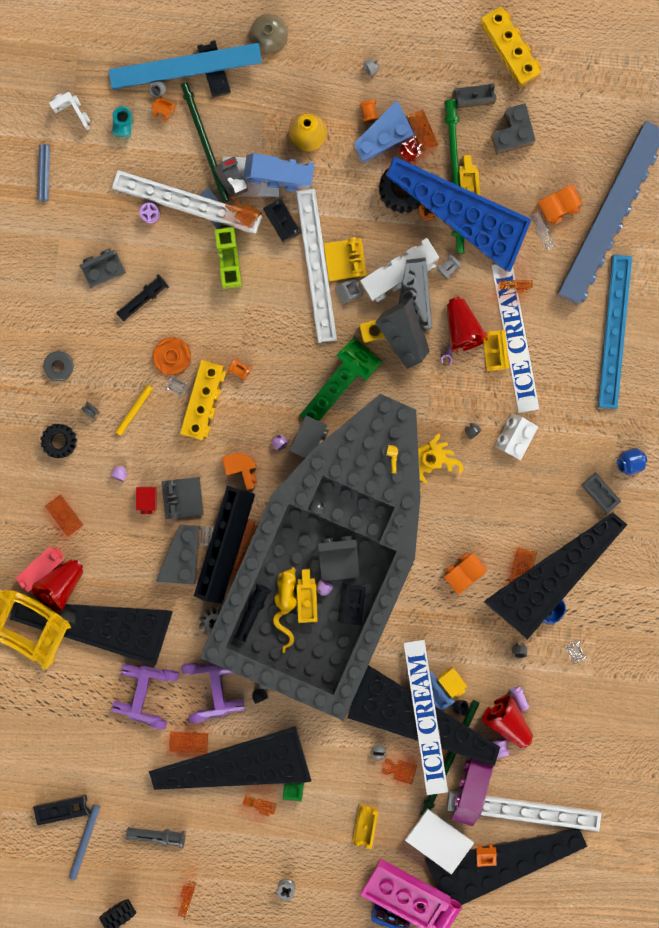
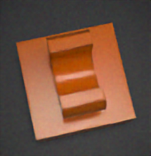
(164, 107)
(486, 856)

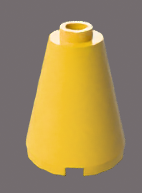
(307, 132)

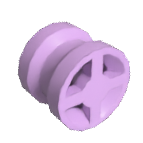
(149, 209)
(502, 742)

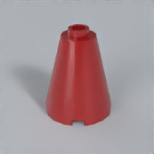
(463, 326)
(58, 585)
(508, 722)

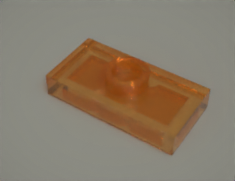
(422, 130)
(64, 515)
(523, 562)
(188, 742)

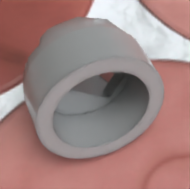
(370, 67)
(157, 91)
(378, 748)

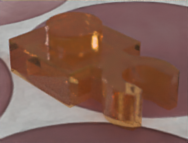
(245, 213)
(520, 286)
(402, 771)
(265, 807)
(187, 893)

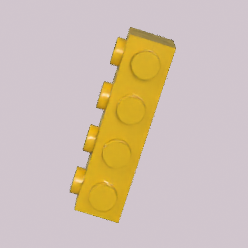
(510, 46)
(202, 400)

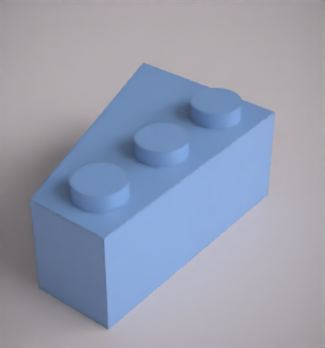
(384, 135)
(278, 172)

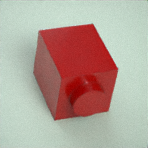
(146, 499)

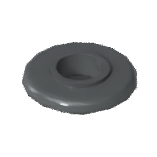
(51, 359)

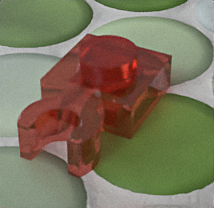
(410, 150)

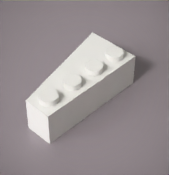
(391, 276)

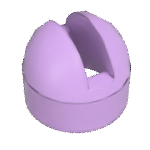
(279, 442)
(119, 473)
(324, 587)

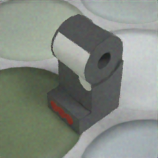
(231, 177)

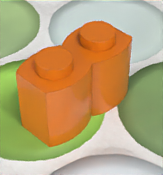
(559, 204)
(464, 573)

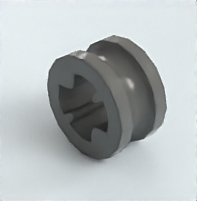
(90, 410)

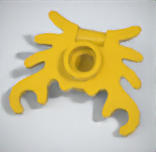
(432, 457)

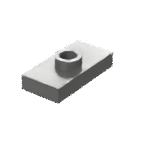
(601, 493)

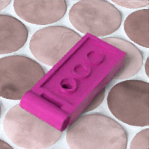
(405, 893)

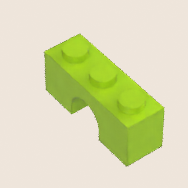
(228, 258)

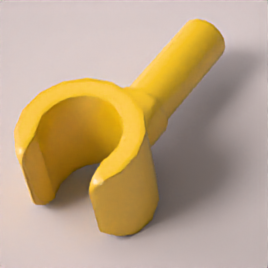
(392, 451)

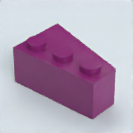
(472, 792)

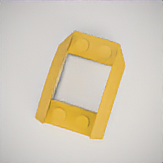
(51, 637)

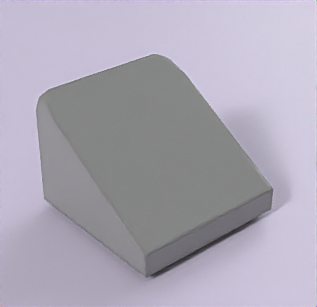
(348, 291)

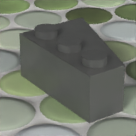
(404, 333)
(182, 557)

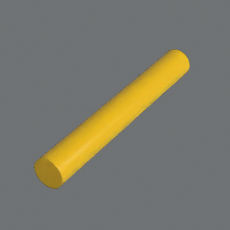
(134, 409)

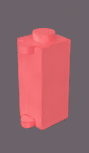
(43, 565)

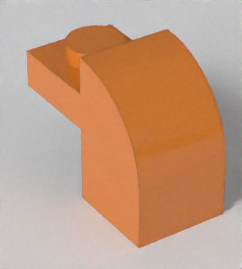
(241, 463)

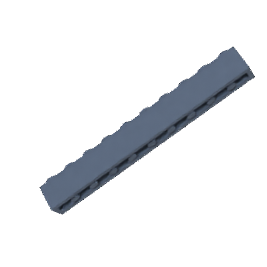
(610, 215)

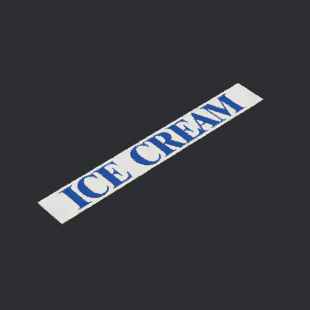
(516, 342)
(425, 717)

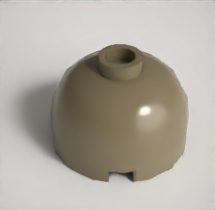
(269, 33)

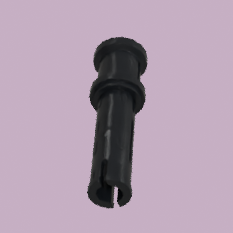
(150, 292)
(256, 603)

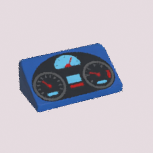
(386, 918)

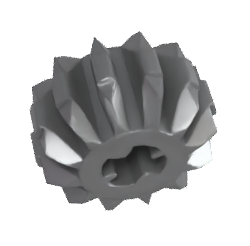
(213, 615)

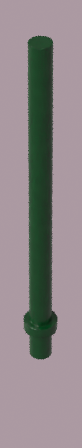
(189, 97)
(429, 802)

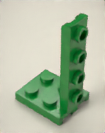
(356, 361)

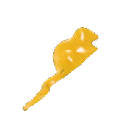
(286, 601)

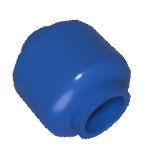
(632, 461)

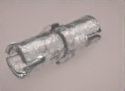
(542, 231)

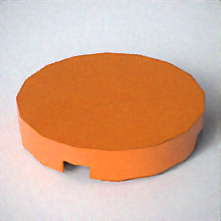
(171, 356)

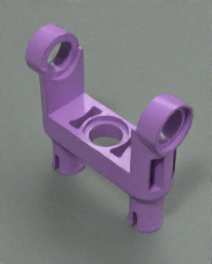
(143, 676)
(221, 706)

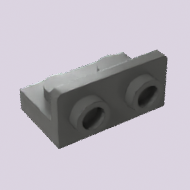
(102, 268)

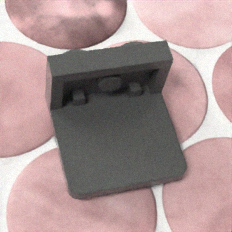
(338, 558)

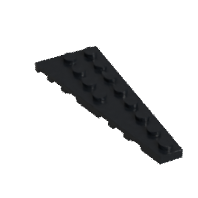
(539, 590)
(390, 707)
(260, 761)

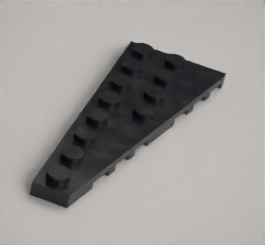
(121, 630)
(512, 862)

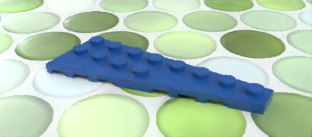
(480, 221)

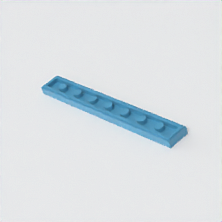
(185, 66)
(614, 331)

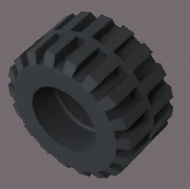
(391, 200)

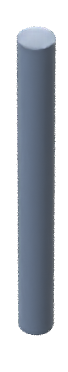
(84, 841)

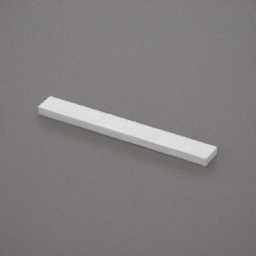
(179, 200)
(316, 265)
(536, 812)

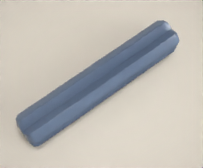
(43, 172)

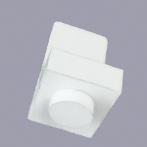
(62, 101)

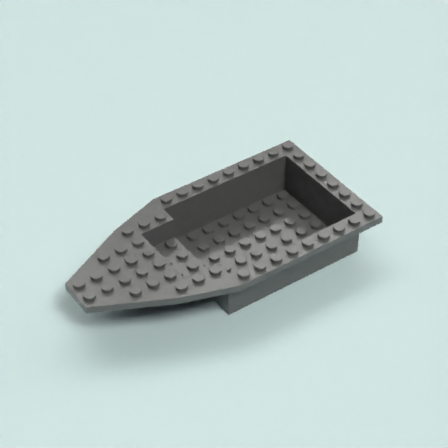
(360, 501)

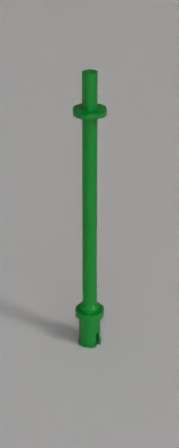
(451, 121)

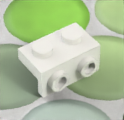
(516, 436)

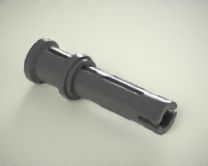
(165, 837)

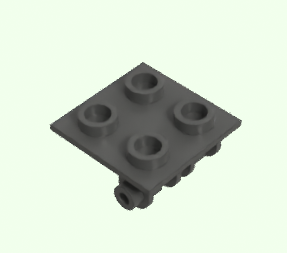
(182, 498)

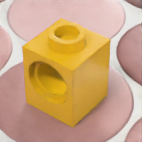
(366, 336)
(452, 682)

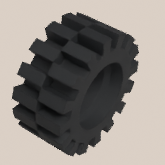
(47, 441)
(118, 914)

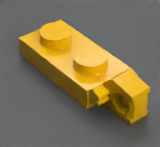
(469, 175)
(306, 598)

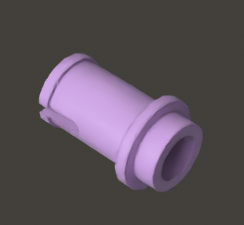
(519, 698)

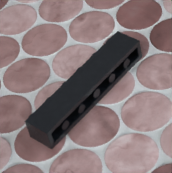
(224, 545)

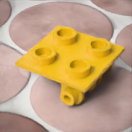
(345, 259)

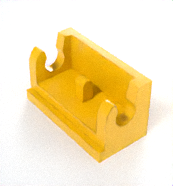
(496, 351)
(365, 825)

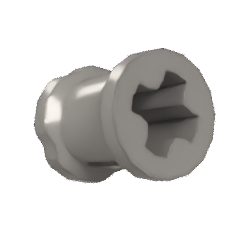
(449, 267)
(284, 895)

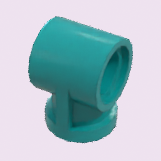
(122, 129)

